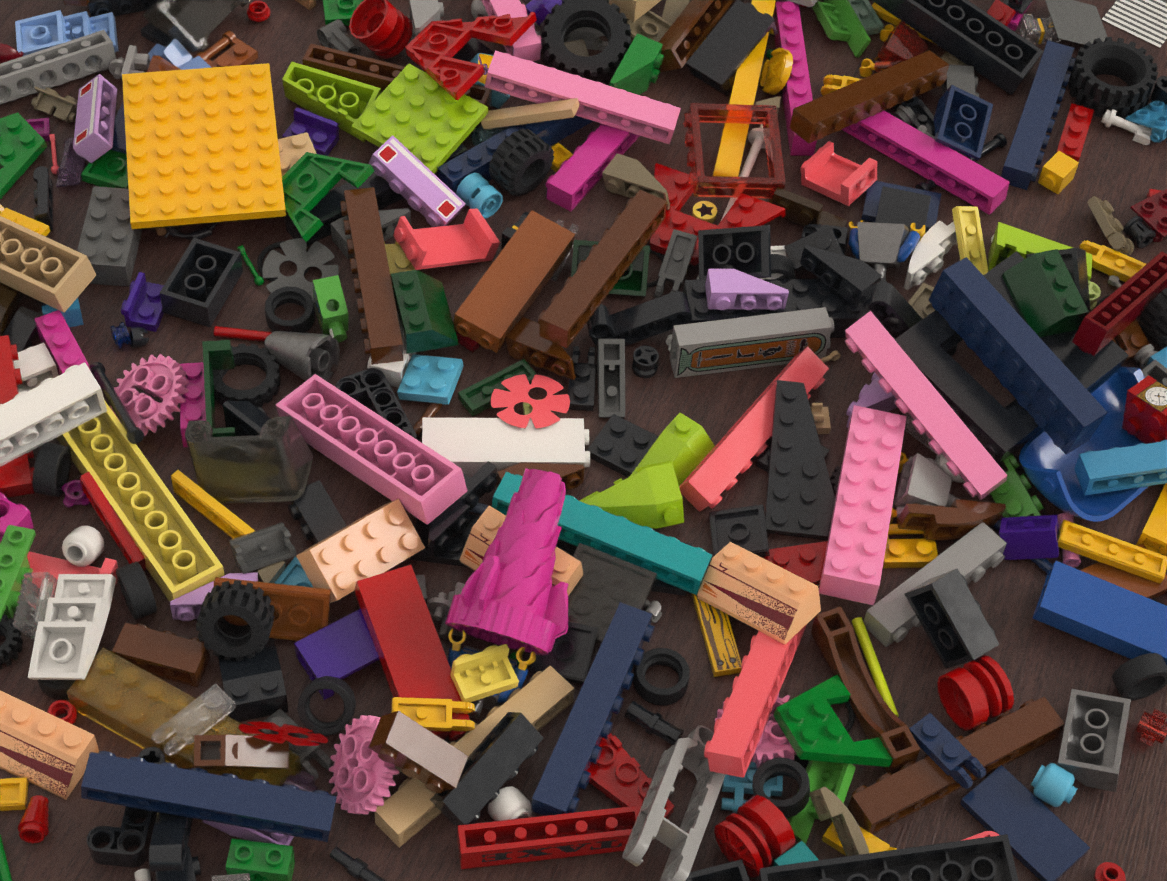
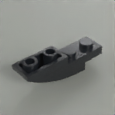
(456, 517)

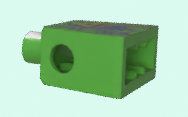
(331, 307)

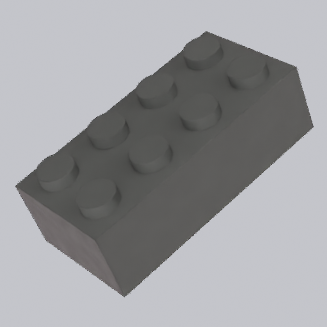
(109, 237)

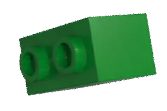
(261, 860)

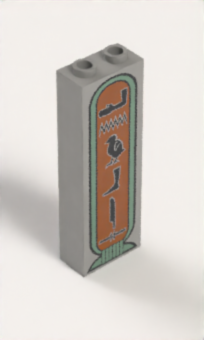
(748, 341)

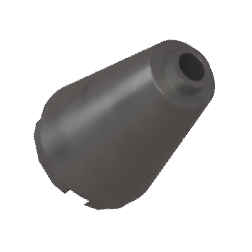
(304, 353)

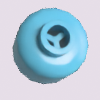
(1054, 785)

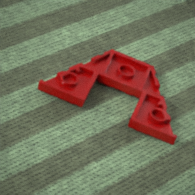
(443, 39)
(744, 212)

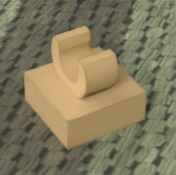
(821, 418)

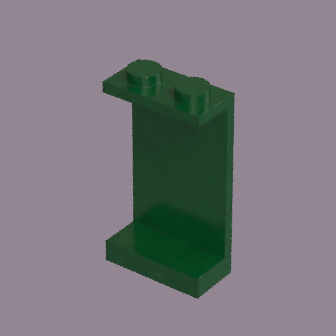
(216, 356)

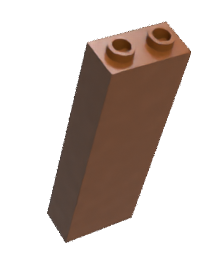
(513, 281)

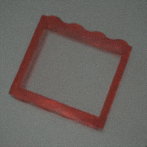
(733, 186)

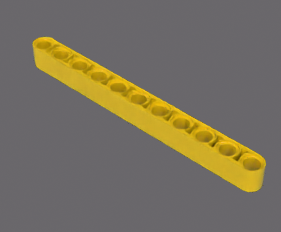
(742, 93)

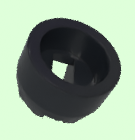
(136, 335)

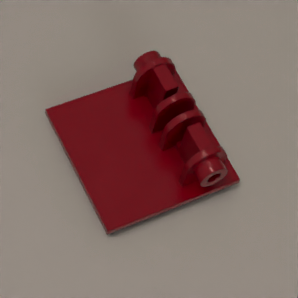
(1154, 213)

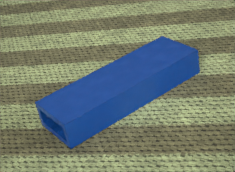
(1102, 613)

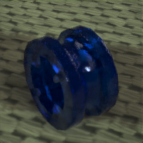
(120, 335)

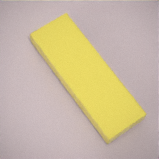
(970, 236)

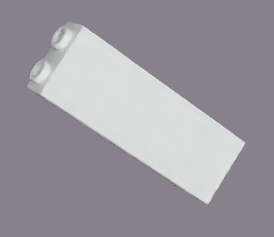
(478, 440)

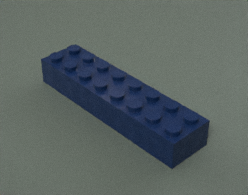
(1016, 356)

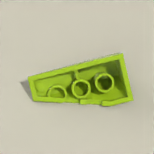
(645, 498)

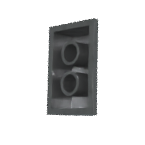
(1094, 738)

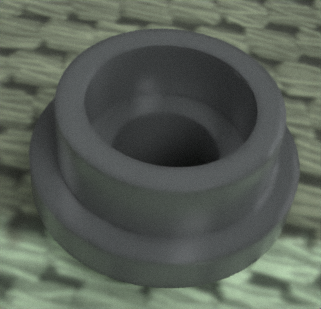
(905, 114)

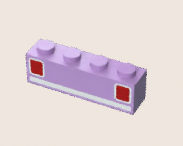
(95, 118)
(416, 183)

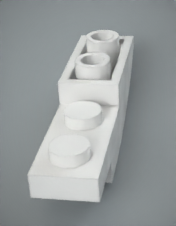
(930, 253)

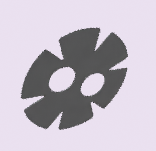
(296, 251)

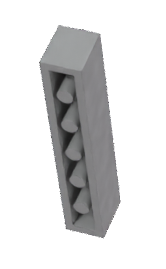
(971, 555)

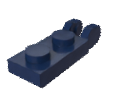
(946, 750)

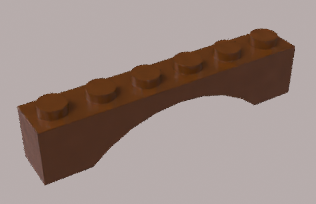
(841, 651)

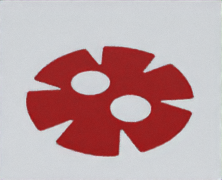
(283, 733)

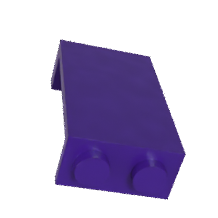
(337, 650)

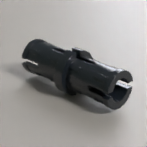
(653, 723)

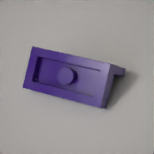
(1030, 537)

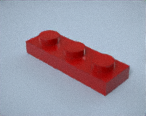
(1075, 131)

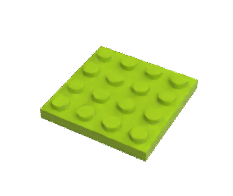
(420, 117)

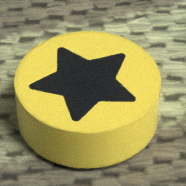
(705, 211)

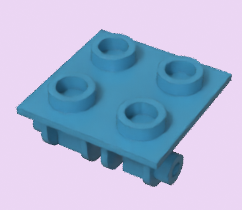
(1154, 117)

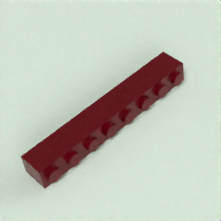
(1122, 306)

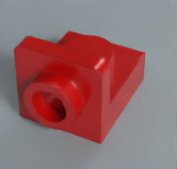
(1001, 12)

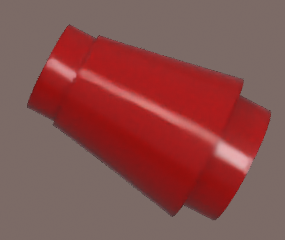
(35, 821)

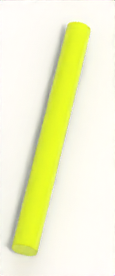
(873, 663)

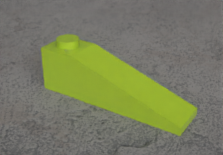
(683, 444)

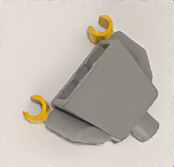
(922, 484)

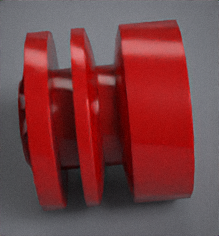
(381, 27)
(975, 692)
(755, 834)

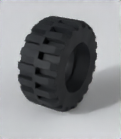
(579, 14)

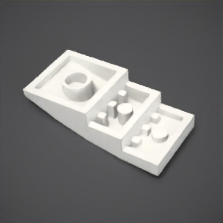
(72, 627)

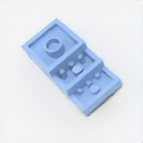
(54, 29)

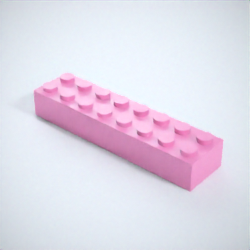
(374, 449)
(863, 506)

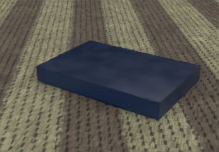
(873, 197)

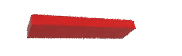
(111, 520)

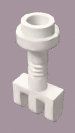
(1142, 133)

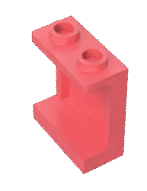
(837, 176)

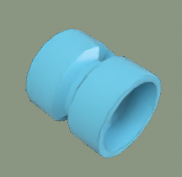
(479, 194)

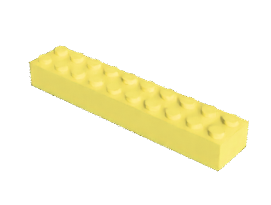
(156, 522)

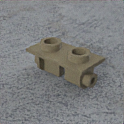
(49, 99)

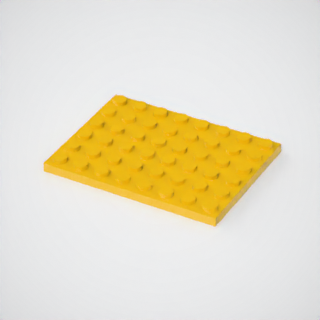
(202, 146)

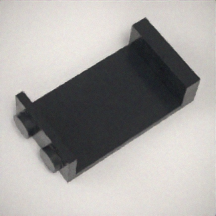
(730, 45)

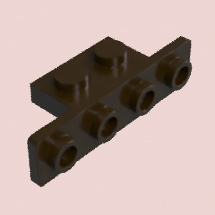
(803, 210)

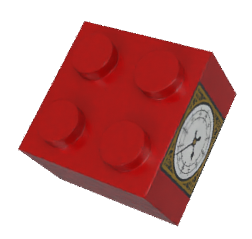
(1146, 411)

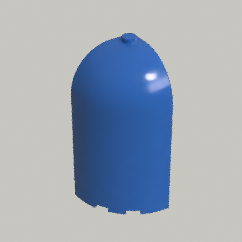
(1054, 471)

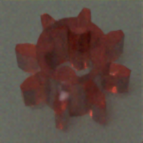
(1152, 727)

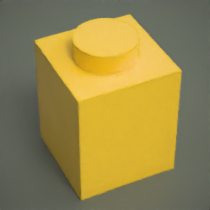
(1058, 172)

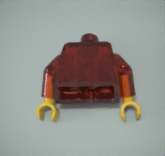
(899, 45)

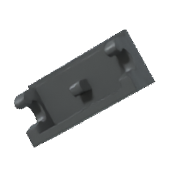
(262, 548)

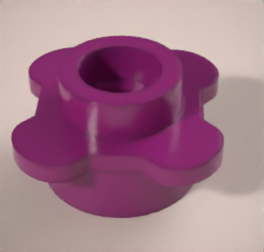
(70, 499)

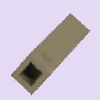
(628, 176)

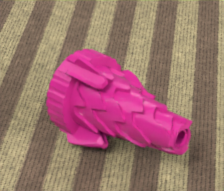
(512, 589)

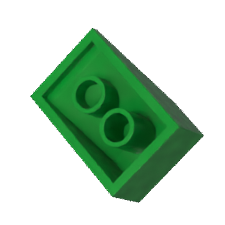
(639, 66)

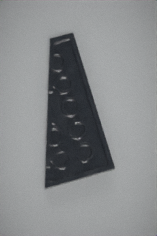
(798, 480)

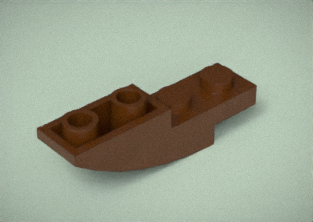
(951, 521)

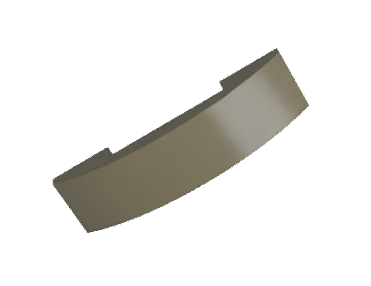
(830, 806)

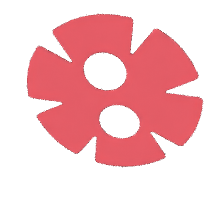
(541, 412)

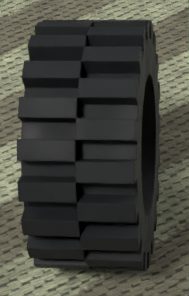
(1117, 60)

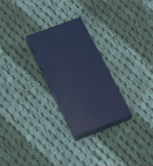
(1033, 830)

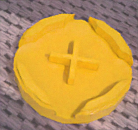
(776, 71)

